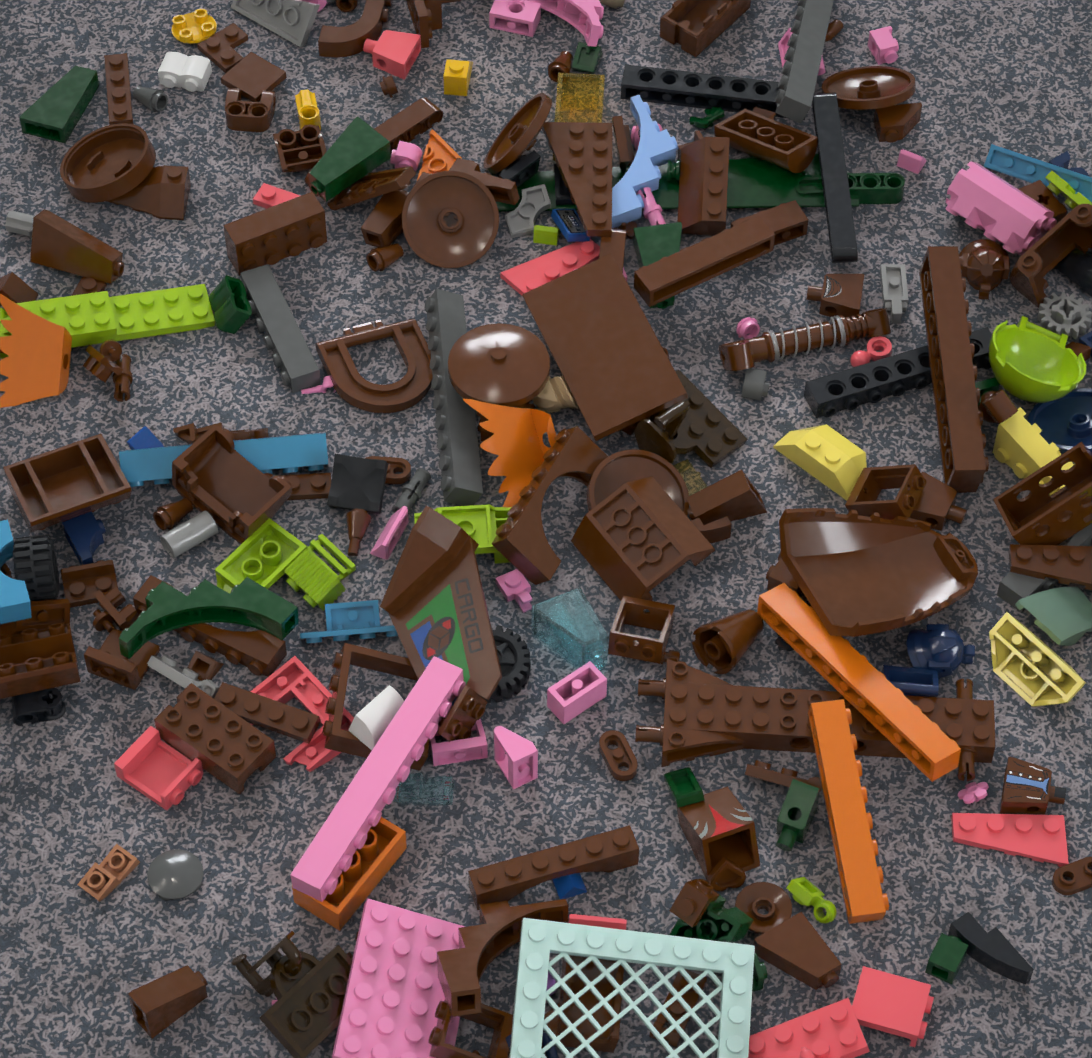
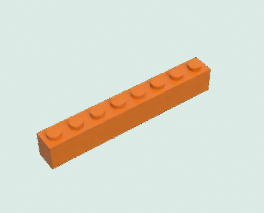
(847, 812)

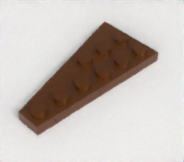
(585, 165)

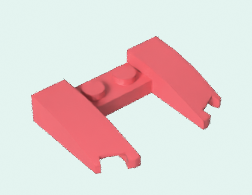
(297, 681)

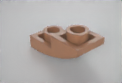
(109, 874)

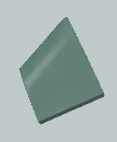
(1060, 613)

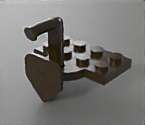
(693, 425)
(306, 990)

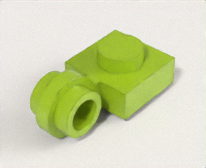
(808, 894)

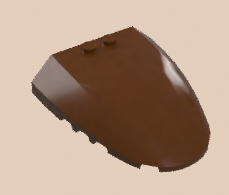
(873, 570)

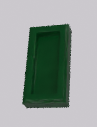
(683, 787)

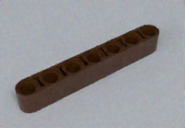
(407, 124)

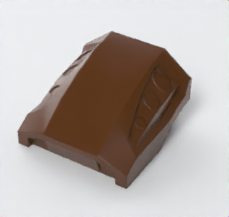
(297, 151)

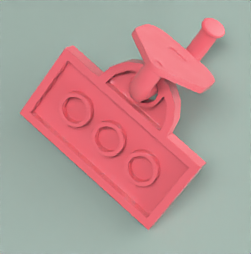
(818, 1034)

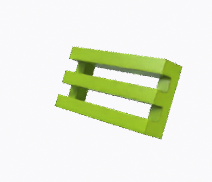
(336, 552)

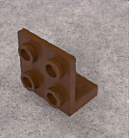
(113, 666)

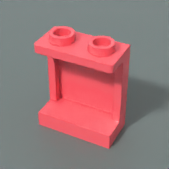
(158, 769)
(892, 1004)

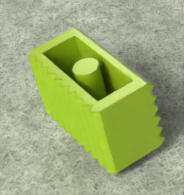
(314, 580)

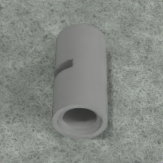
(189, 534)

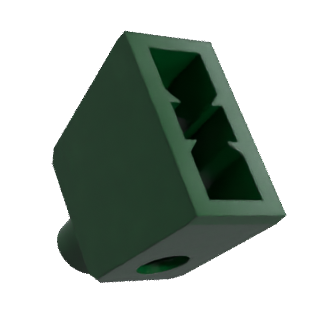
(796, 814)

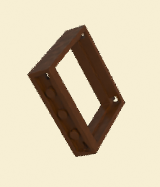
(371, 659)

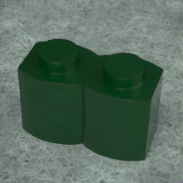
(230, 304)

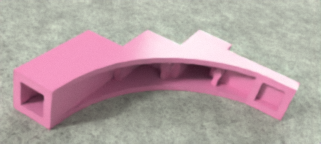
(579, 13)

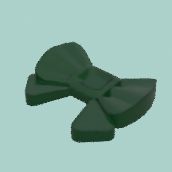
(711, 116)

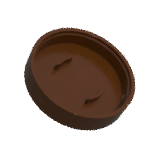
(108, 163)

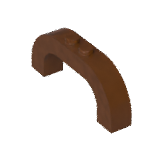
(350, 39)

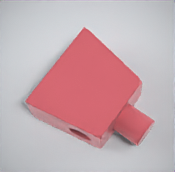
(394, 52)

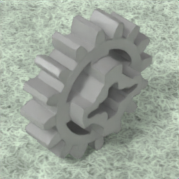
(1065, 315)

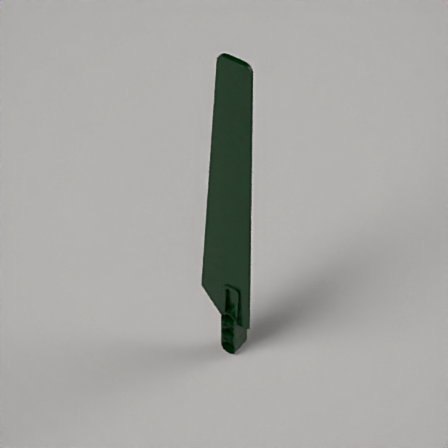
(753, 185)

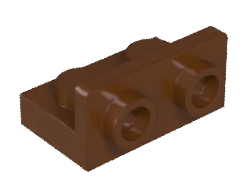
(85, 580)

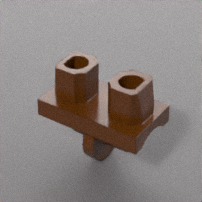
(102, 363)
(109, 603)

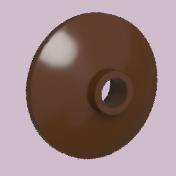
(768, 897)

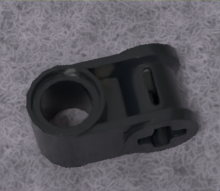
(37, 706)

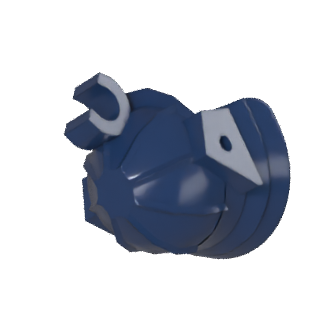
(938, 649)

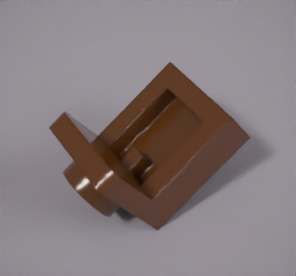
(693, 901)

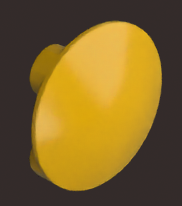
(193, 26)

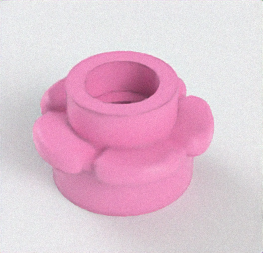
(748, 326)

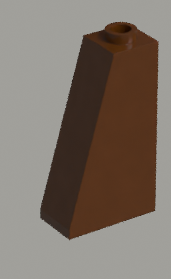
(72, 250)

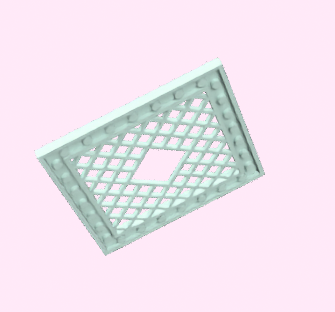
(546, 937)

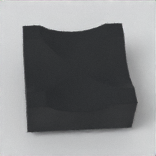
(357, 483)

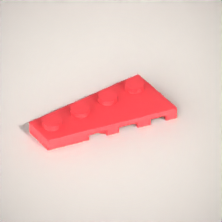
(550, 266)
(1014, 834)

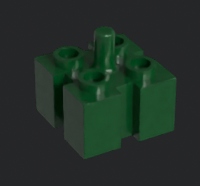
(716, 924)

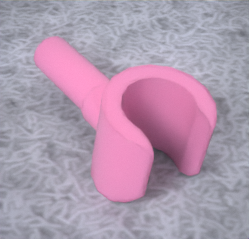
(327, 383)

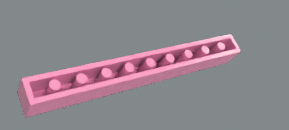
(377, 780)

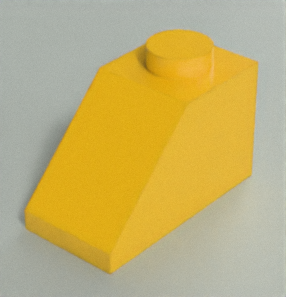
(457, 77)

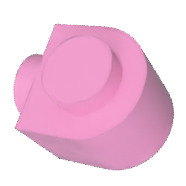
(406, 155)

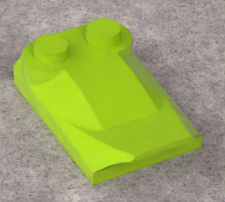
(260, 557)

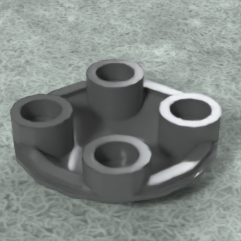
(175, 874)

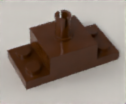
(426, 17)

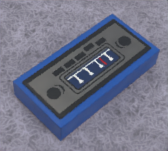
(569, 225)

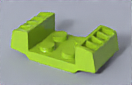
(479, 523)

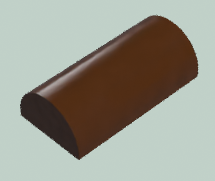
(769, 140)

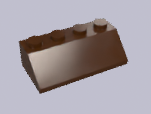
(704, 186)

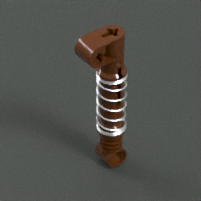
(772, 345)

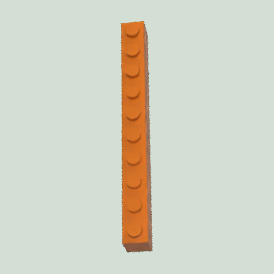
(860, 683)

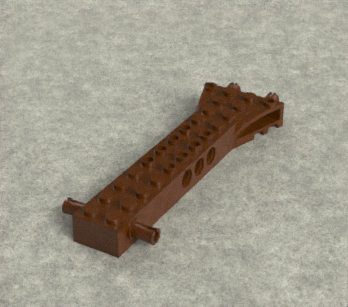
(716, 718)

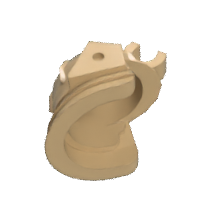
(555, 396)

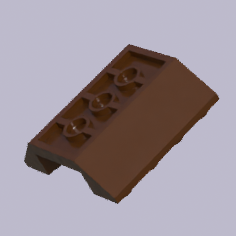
(638, 538)
(37, 660)

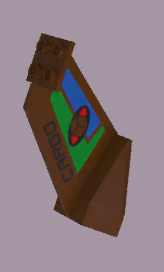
(444, 614)

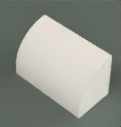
(376, 716)

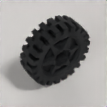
(513, 661)

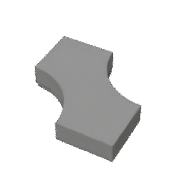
(522, 219)

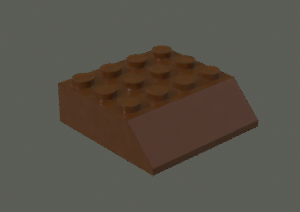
(66, 482)

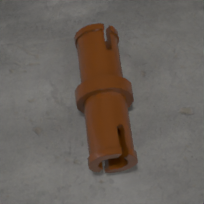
(123, 381)

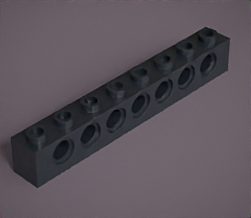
(698, 89)
(882, 378)

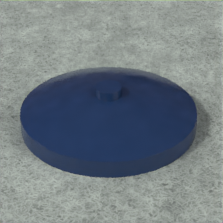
(1065, 420)

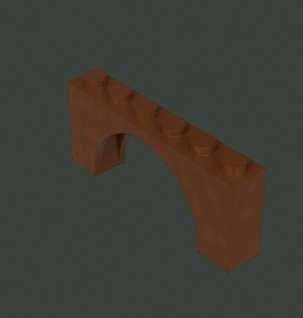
(522, 535)

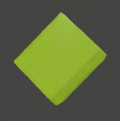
(546, 235)

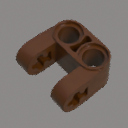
(249, 115)

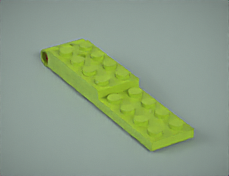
(99, 318)

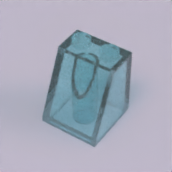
(571, 629)

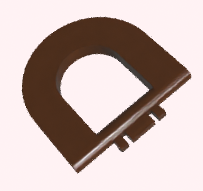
(372, 396)

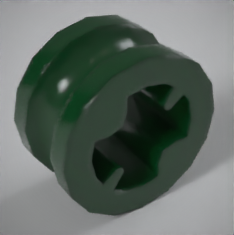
(673, 170)

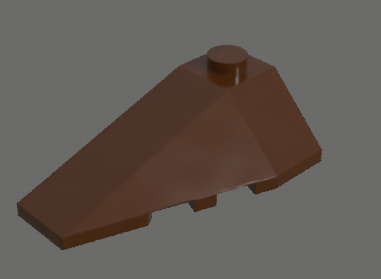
(161, 193)

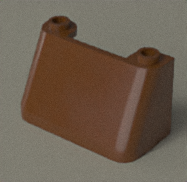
(1069, 233)
(227, 484)

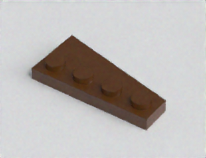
(373, 185)
(1053, 561)

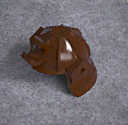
(985, 265)

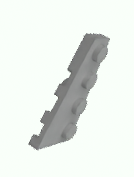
(284, 17)

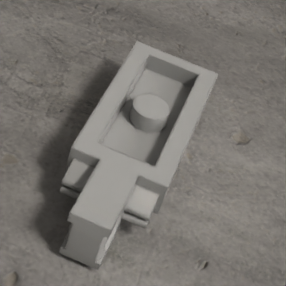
(894, 290)
(168, 668)

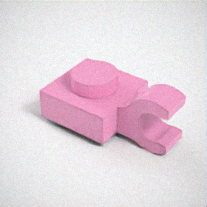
(515, 586)

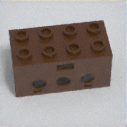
(1054, 517)

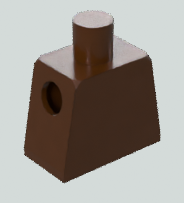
(938, 504)

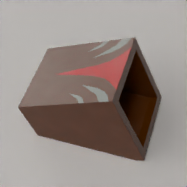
(720, 829)

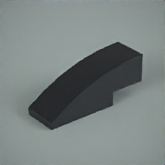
(991, 949)

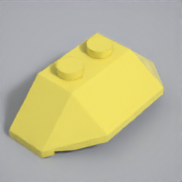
(825, 456)
(1031, 665)

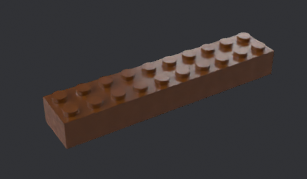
(952, 369)

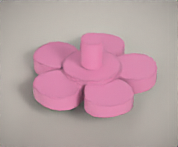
(973, 792)

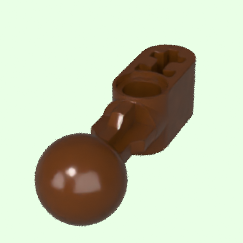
(996, 406)

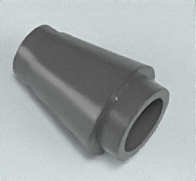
(151, 98)

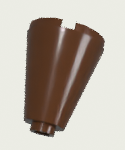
(727, 639)

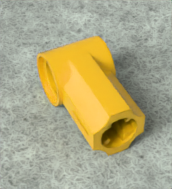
(307, 109)

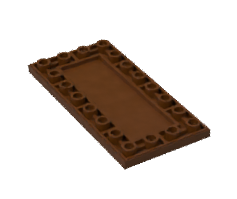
(604, 347)

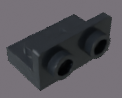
(521, 169)

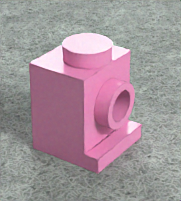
(883, 45)

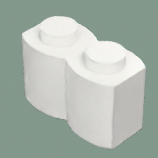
(185, 71)

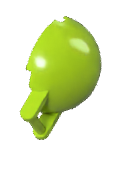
(1034, 362)

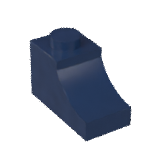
(84, 536)

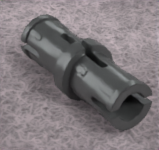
(419, 481)

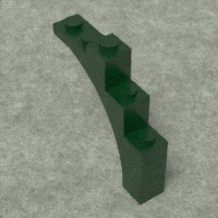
(206, 603)

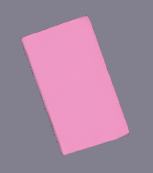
(391, 534)

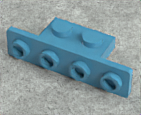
(350, 619)

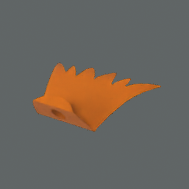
(36, 359)
(516, 441)

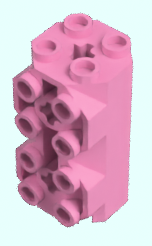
(998, 209)

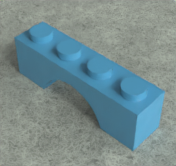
(13, 593)

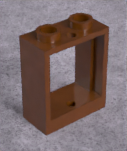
(875, 479)
(632, 613)
(489, 1017)

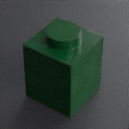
(946, 958)

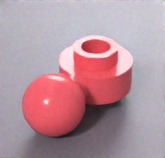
(876, 343)

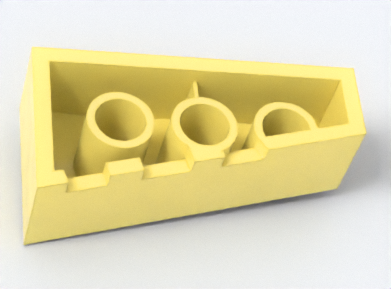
(1024, 448)

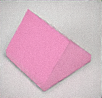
(910, 161)

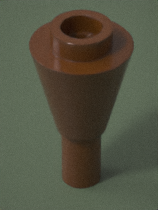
(357, 524)

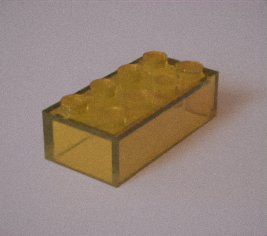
(579, 98)

